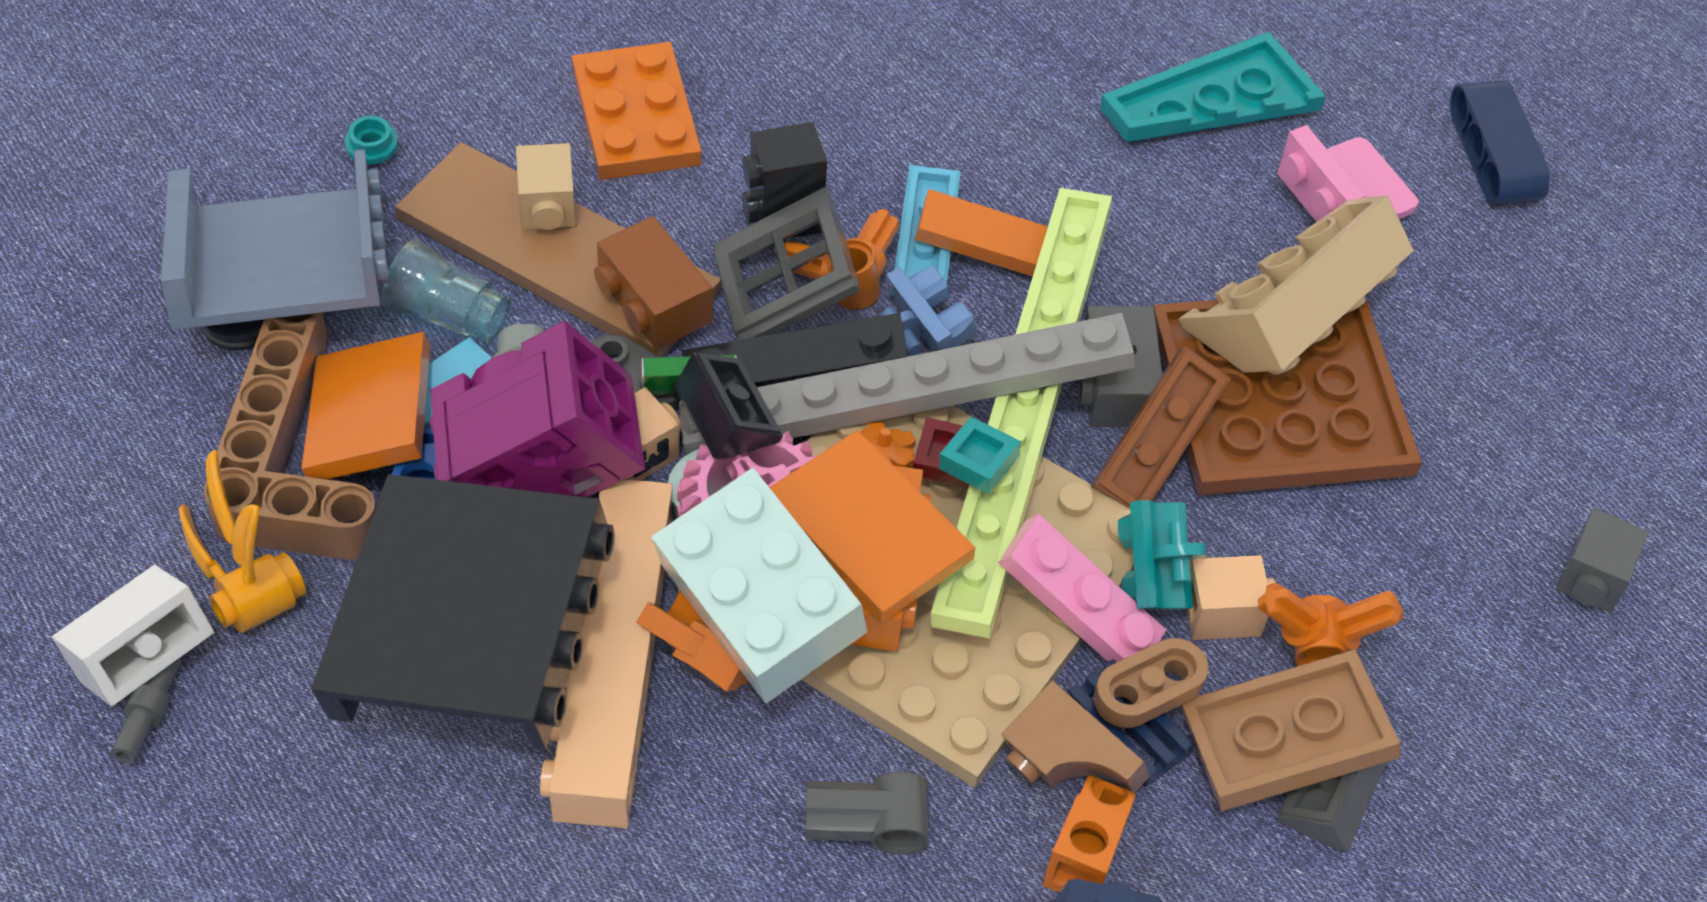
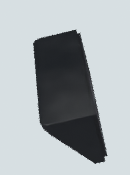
(726, 405)

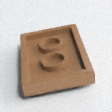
(1290, 730)

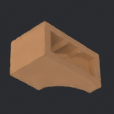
(1064, 741)

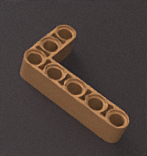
(260, 443)

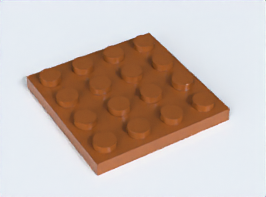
(1312, 425)

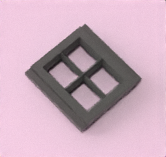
(797, 302)

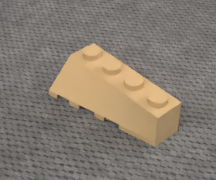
(1304, 288)

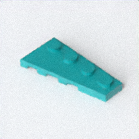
(1217, 90)

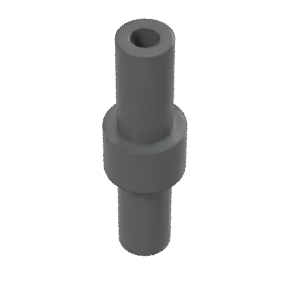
(143, 711)

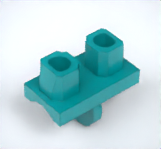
(1160, 555)

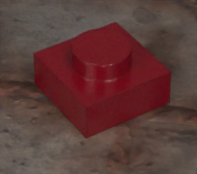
(933, 440)

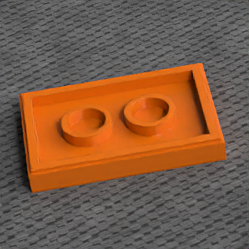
(367, 407)
(873, 525)

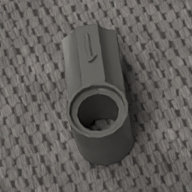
(887, 812)

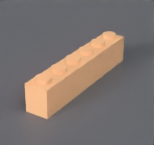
(608, 692)

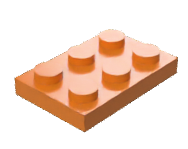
(635, 110)

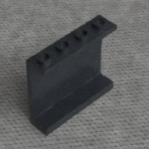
(467, 604)

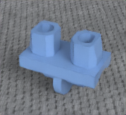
(915, 300)

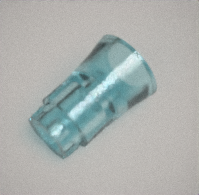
(443, 293)

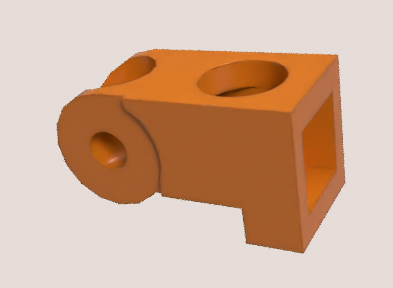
(1089, 834)

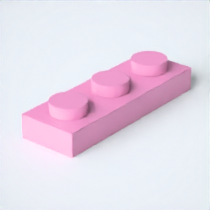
(1079, 591)

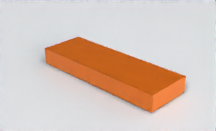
(980, 232)

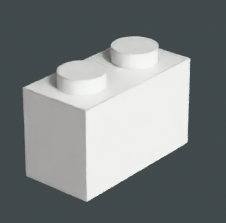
(133, 634)

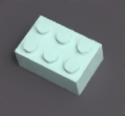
(760, 584)

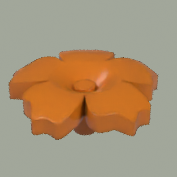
(892, 444)

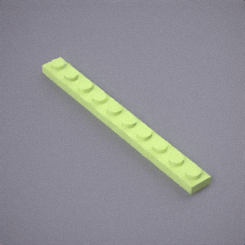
(1057, 295)

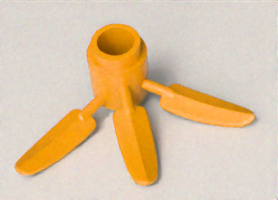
(258, 587)

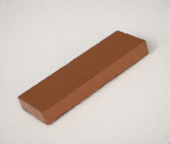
(1161, 429)

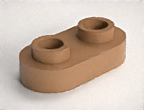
(1145, 682)

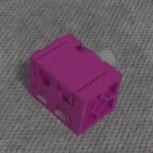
(539, 417)

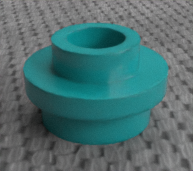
(374, 136)

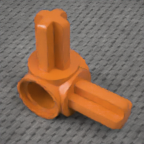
(867, 257)
(1324, 624)

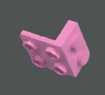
(1344, 172)

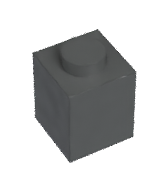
(1602, 560)

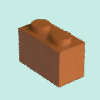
(653, 283)

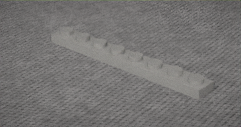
(946, 377)

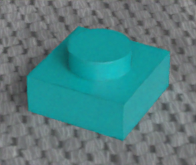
(979, 455)

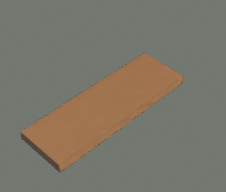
(475, 210)

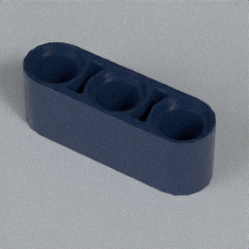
(1499, 142)

